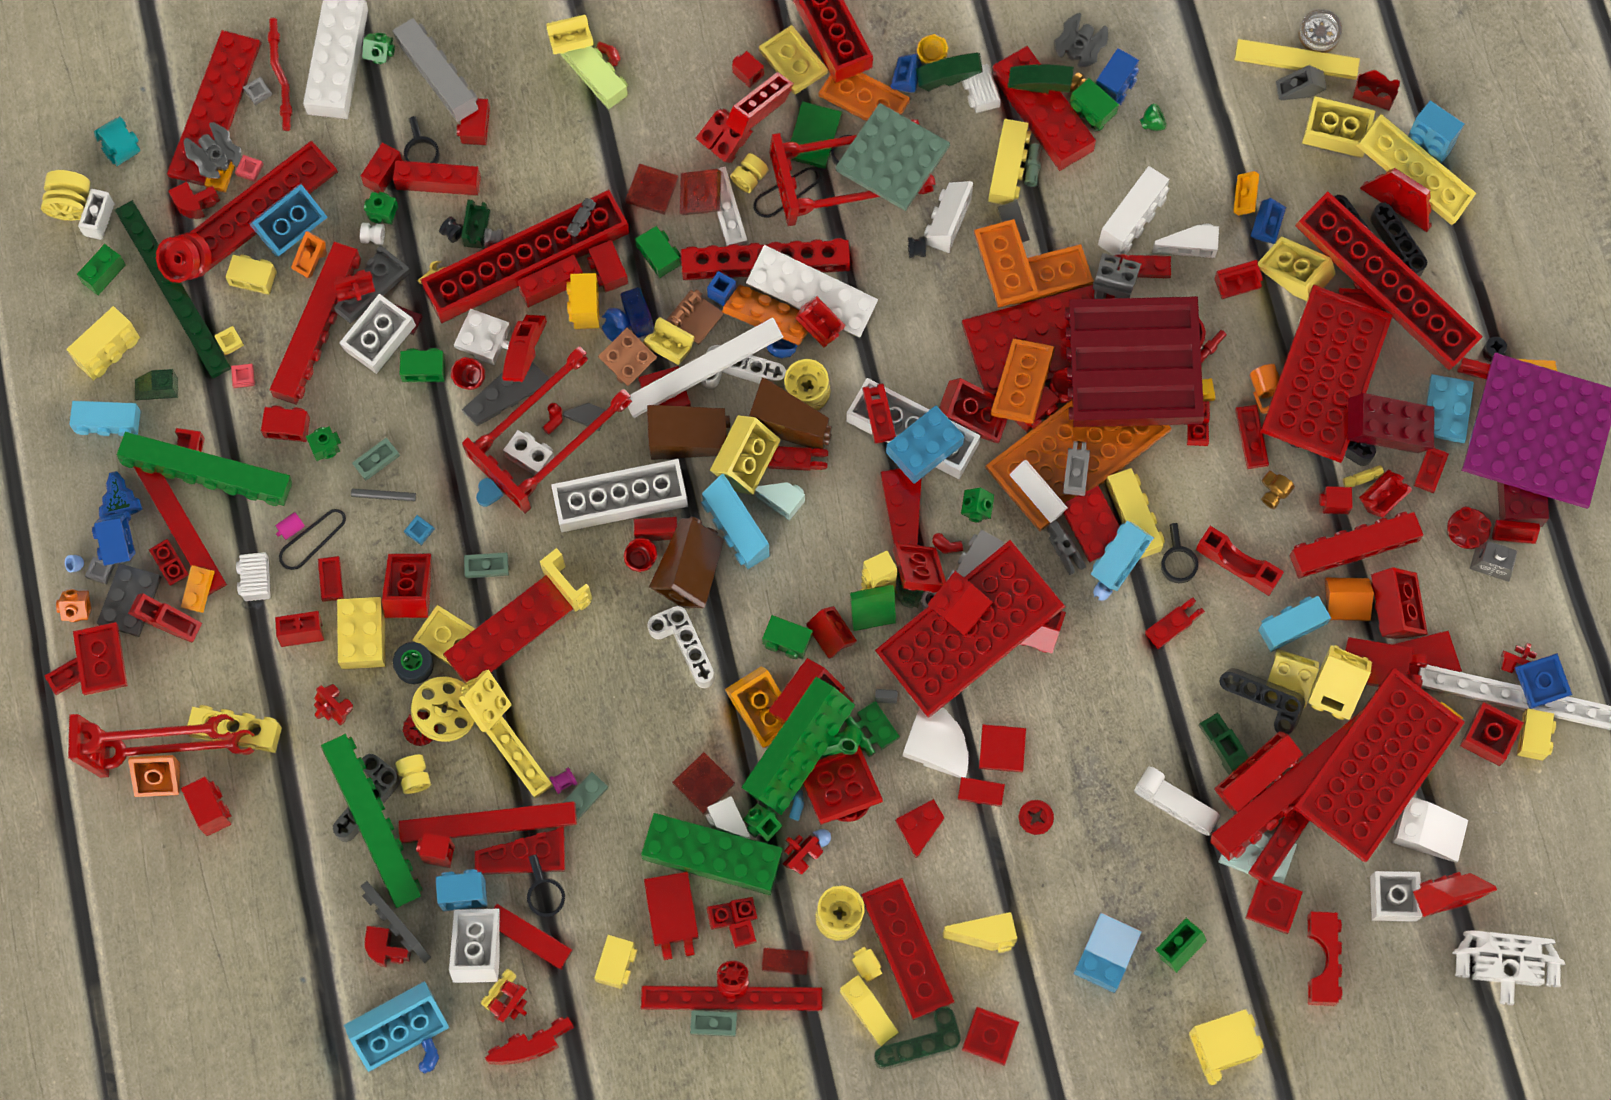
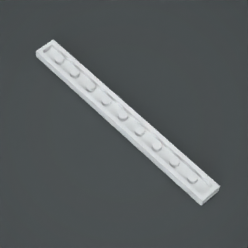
(1512, 696)

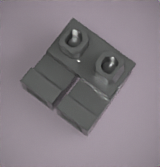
(1114, 281)

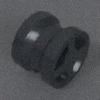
(451, 229)
(916, 247)
(1489, 349)

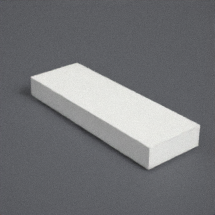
(1038, 491)

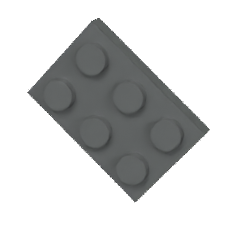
(121, 595)

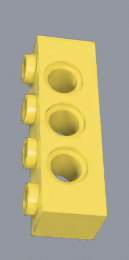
(879, 572)
(266, 740)

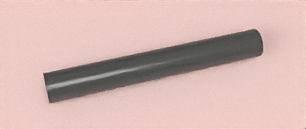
(378, 494)

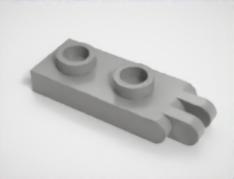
(1076, 470)

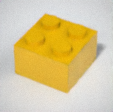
(583, 301)

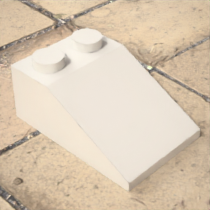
(1430, 830)
(475, 946)

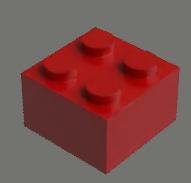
(1491, 734)
(206, 807)

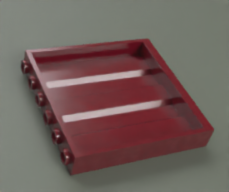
(1134, 361)

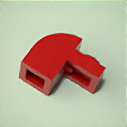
(190, 204)
(378, 947)

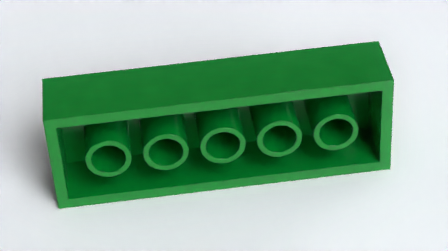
(798, 746)
(712, 854)

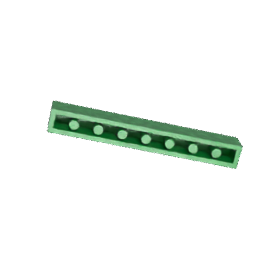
(204, 469)
(371, 821)

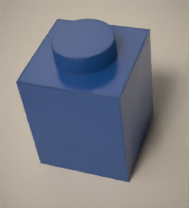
(721, 288)

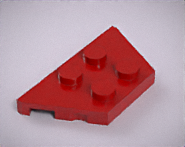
(1403, 195)

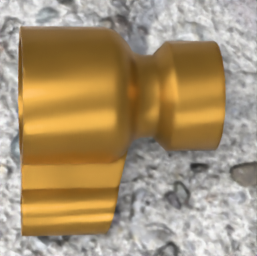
(1279, 488)

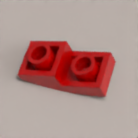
(1199, 433)
(168, 562)
(731, 913)

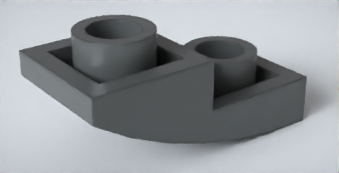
(1012, 211)

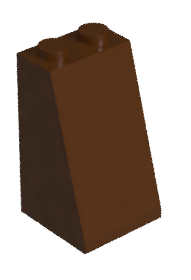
(790, 417)
(686, 431)
(688, 564)

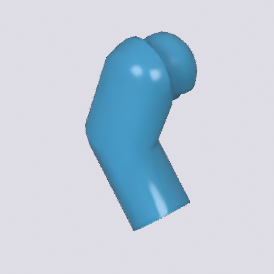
(797, 806)

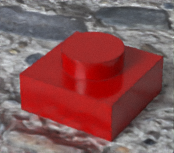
(742, 934)

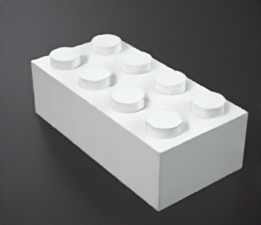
(1134, 212)

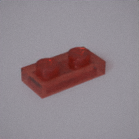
(785, 961)

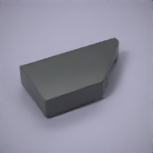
(584, 414)

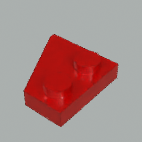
(920, 825)

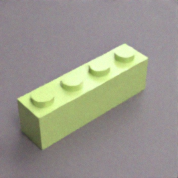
(597, 75)

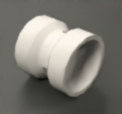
(372, 233)

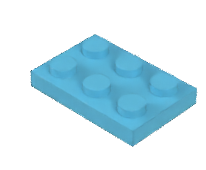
(1451, 406)

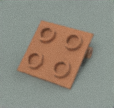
(695, 316)
(627, 357)

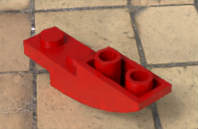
(521, 347)
(521, 1049)

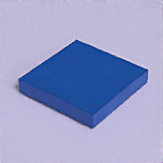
(1543, 681)

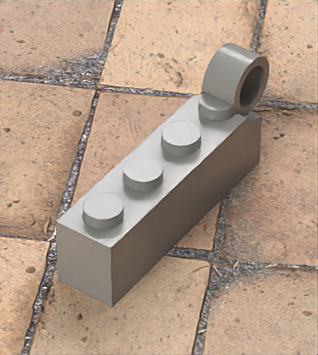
(981, 548)

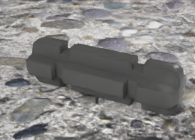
(581, 217)

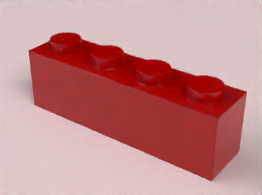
(759, 103)
(437, 178)
(1259, 771)

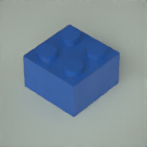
(1119, 75)
(114, 538)

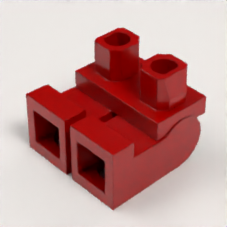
(721, 138)

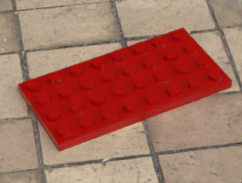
(1034, 321)
(1325, 366)
(940, 662)
(1379, 765)

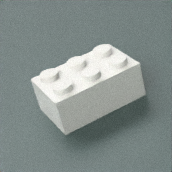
(377, 333)

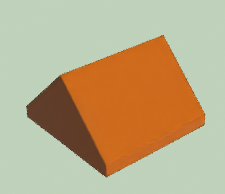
(1349, 598)
(155, 775)

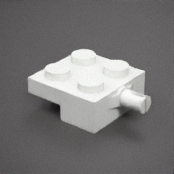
(483, 336)

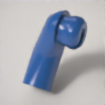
(430, 1058)

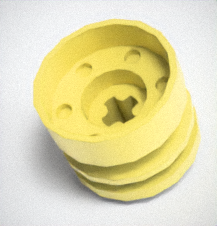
(65, 194)
(805, 374)
(842, 900)

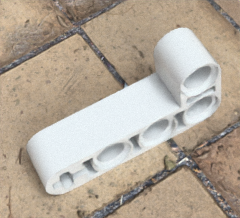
(745, 371)
(687, 648)
(1176, 802)

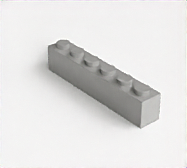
(435, 69)

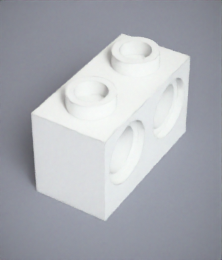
(526, 457)

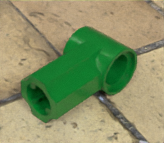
(845, 742)

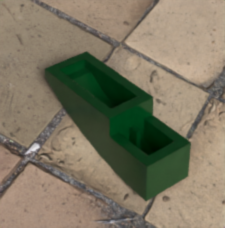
(949, 71)
(1041, 78)

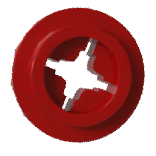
(412, 735)
(1034, 807)

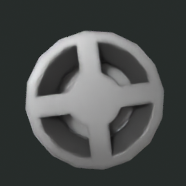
(492, 237)

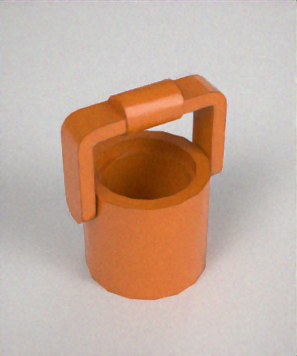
(1265, 382)

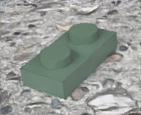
(376, 459)
(486, 565)
(586, 794)
(713, 1023)

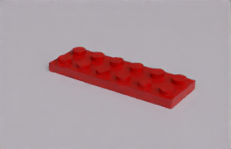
(508, 630)
(907, 948)

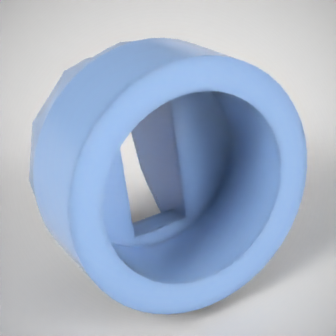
(74, 563)
(1102, 591)
(824, 837)

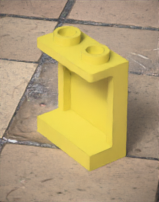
(551, 566)

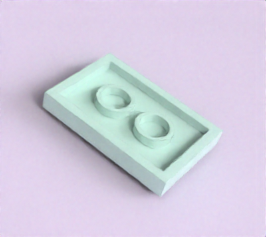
(1251, 854)

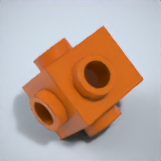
(74, 605)

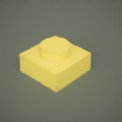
(229, 340)

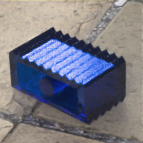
(637, 312)

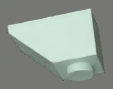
(782, 498)

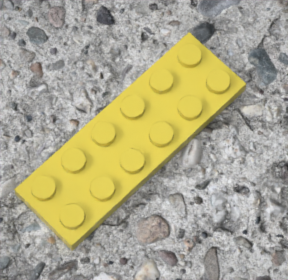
(1394, 149)

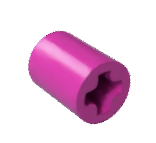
(289, 526)

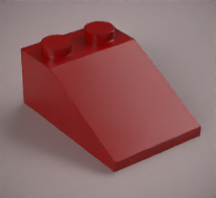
(972, 409)
(407, 586)

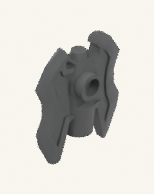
(1080, 43)
(215, 153)

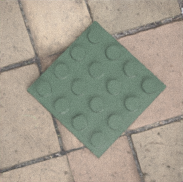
(892, 156)

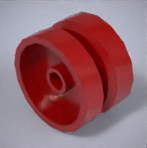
(183, 257)

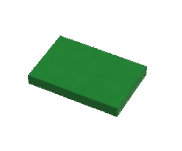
(815, 125)
(873, 607)

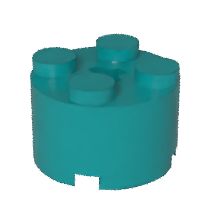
(117, 141)

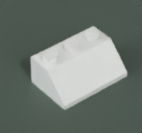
(949, 215)

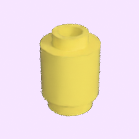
(867, 964)

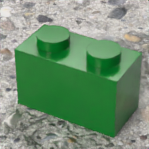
(658, 251)
(101, 269)
(422, 365)
(786, 637)
(1181, 945)

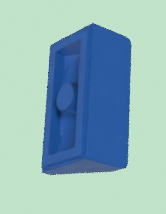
(905, 73)
(1268, 221)

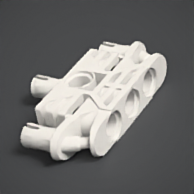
(1511, 947)

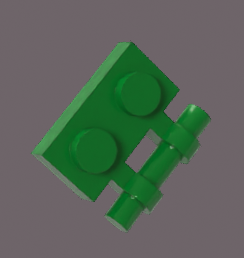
(878, 726)

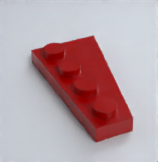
(902, 505)
(513, 856)

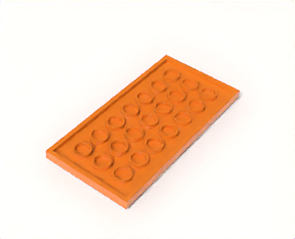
(1047, 453)

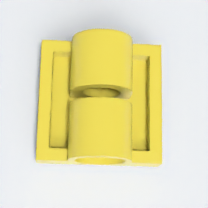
(484, 700)

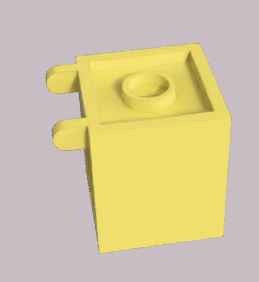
(1340, 683)
(1225, 1043)

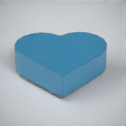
(488, 492)

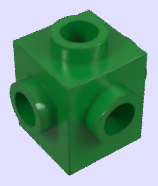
(378, 48)
(380, 208)
(324, 443)
(977, 504)
(762, 822)

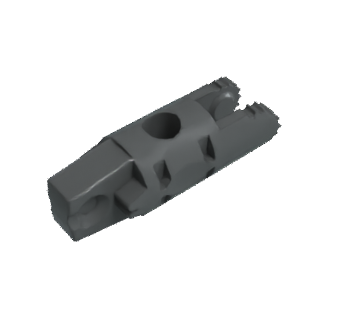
(1064, 547)

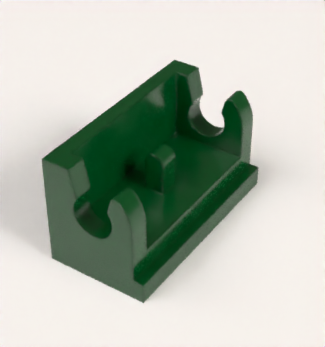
(474, 224)

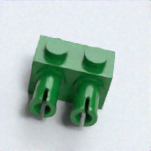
(1093, 104)

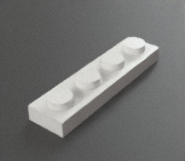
(729, 215)

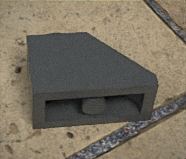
(1301, 84)

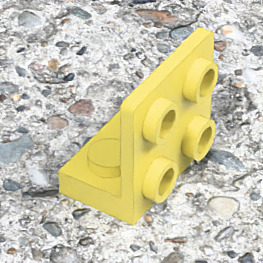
(1294, 674)

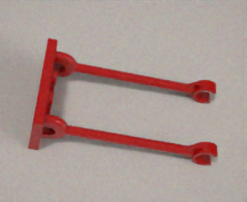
(780, 157)
(503, 479)
(91, 745)

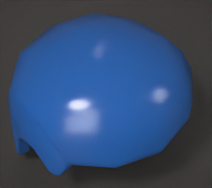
(615, 323)
(782, 348)

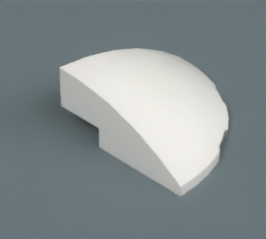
(938, 743)

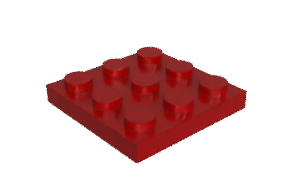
(841, 786)

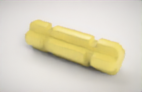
(1363, 477)
(495, 990)

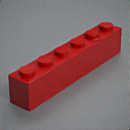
(1356, 544)

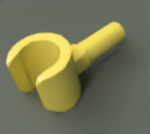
(433, 268)

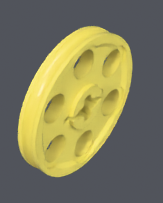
(434, 709)

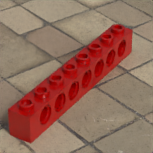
(735, 268)

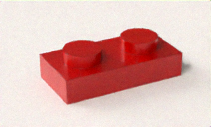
(1431, 469)

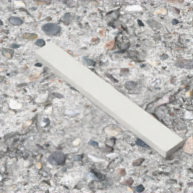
(705, 366)

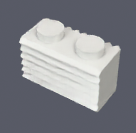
(982, 91)
(96, 214)
(254, 576)

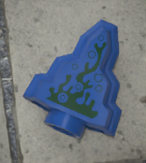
(118, 498)

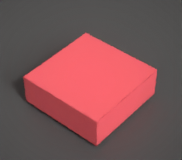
(249, 168)
(242, 375)

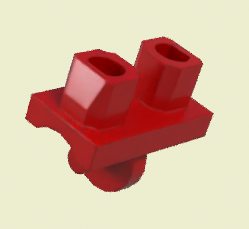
(354, 286)
(1510, 660)
(329, 707)
(808, 846)
(502, 1010)

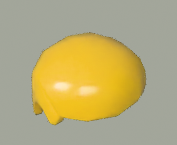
(932, 48)

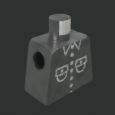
(1494, 560)

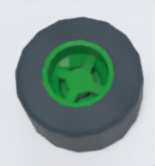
(411, 655)

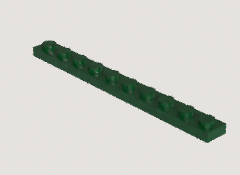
(173, 292)

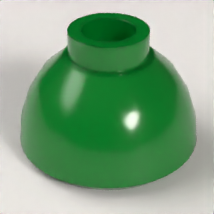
(1153, 118)

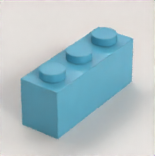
(104, 418)
(1121, 555)
(1294, 623)

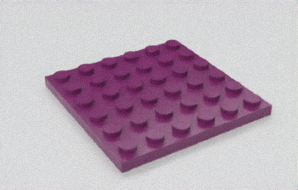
(1540, 431)

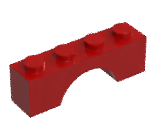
(1255, 572)
(1324, 929)

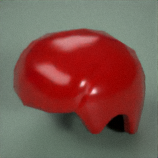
(468, 373)
(640, 555)

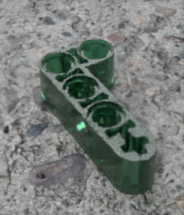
(915, 1044)

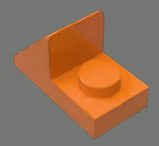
(308, 254)

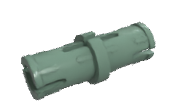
(1033, 165)

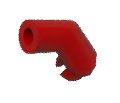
(610, 51)
(555, 418)
(945, 546)

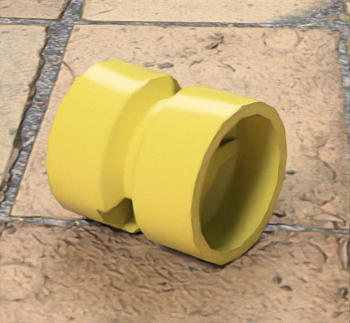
(750, 171)
(411, 770)

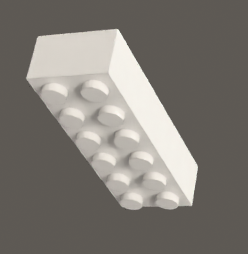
(335, 58)
(905, 413)
(619, 495)

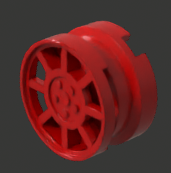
(733, 978)

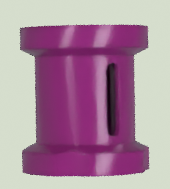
(563, 780)

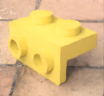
(569, 34)
(669, 341)

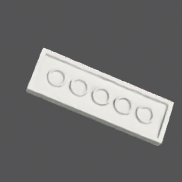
(800, 283)

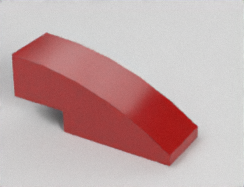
(164, 617)

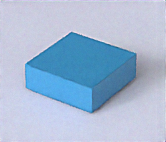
(419, 530)

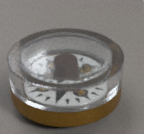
(1320, 31)

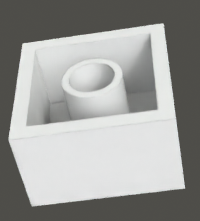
(1393, 896)

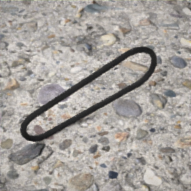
(775, 187)
(304, 532)

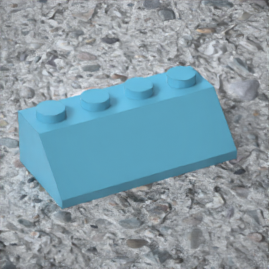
(735, 522)
(396, 1026)

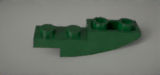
(1224, 742)

